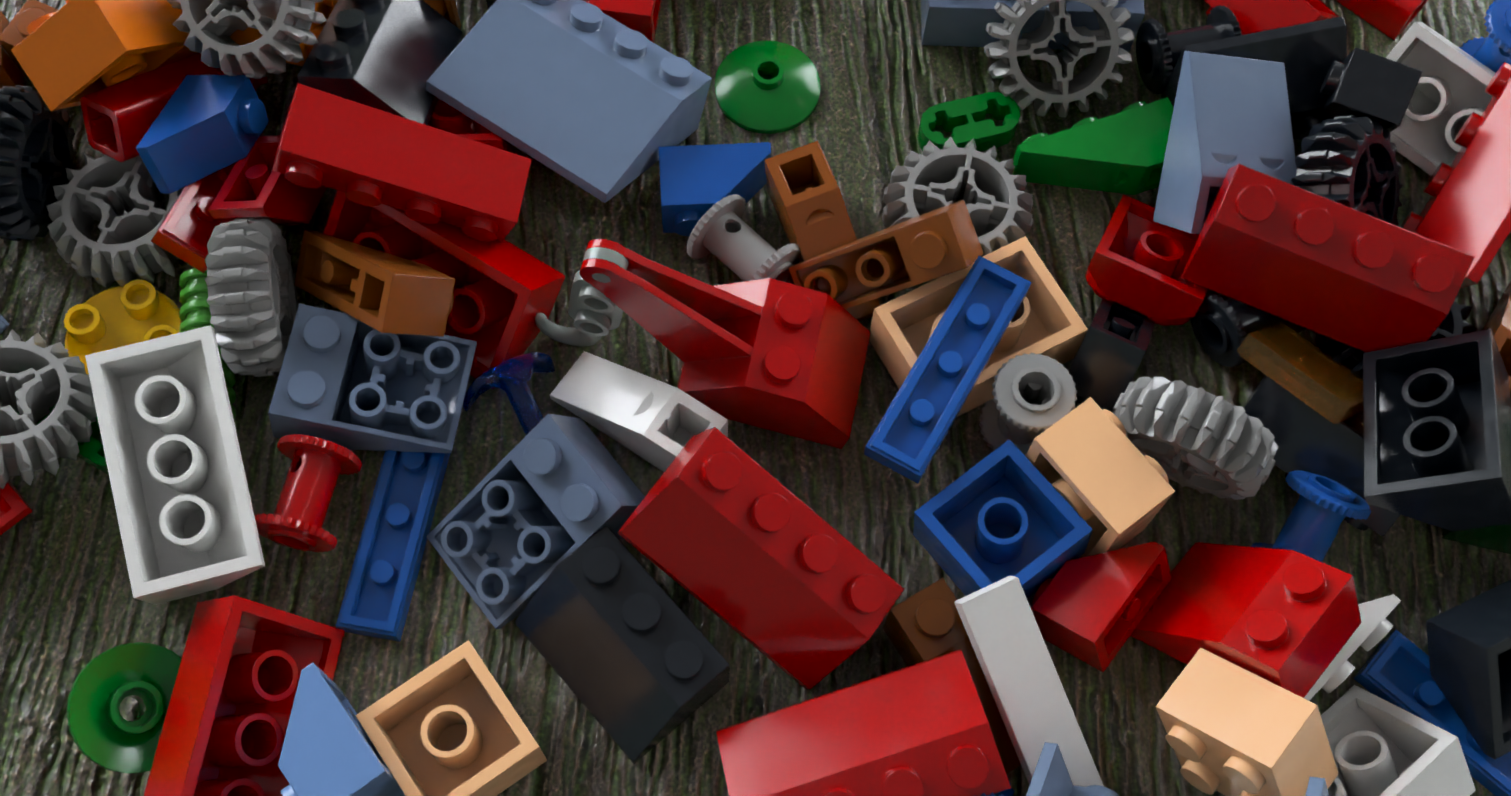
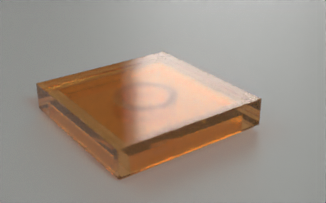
(1305, 371)

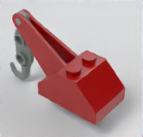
(746, 347)

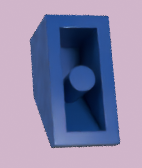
(202, 130)
(704, 174)

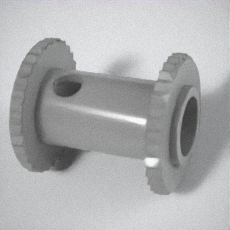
(738, 245)
(1028, 398)

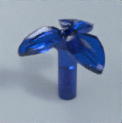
(513, 378)

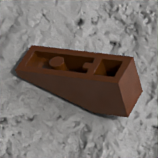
(931, 627)

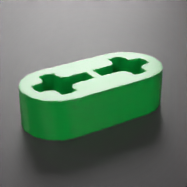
(966, 121)

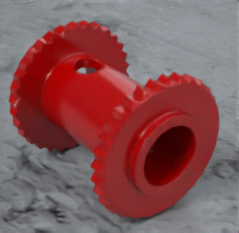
(307, 492)

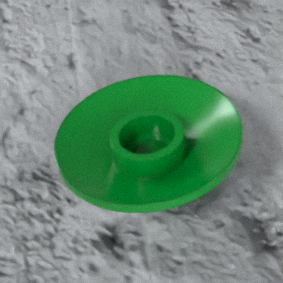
(762, 103)
(93, 712)

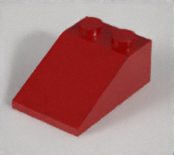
(1257, 610)

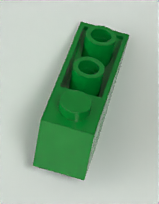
(1103, 154)

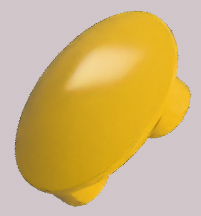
(119, 319)

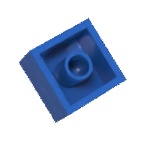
(1001, 524)

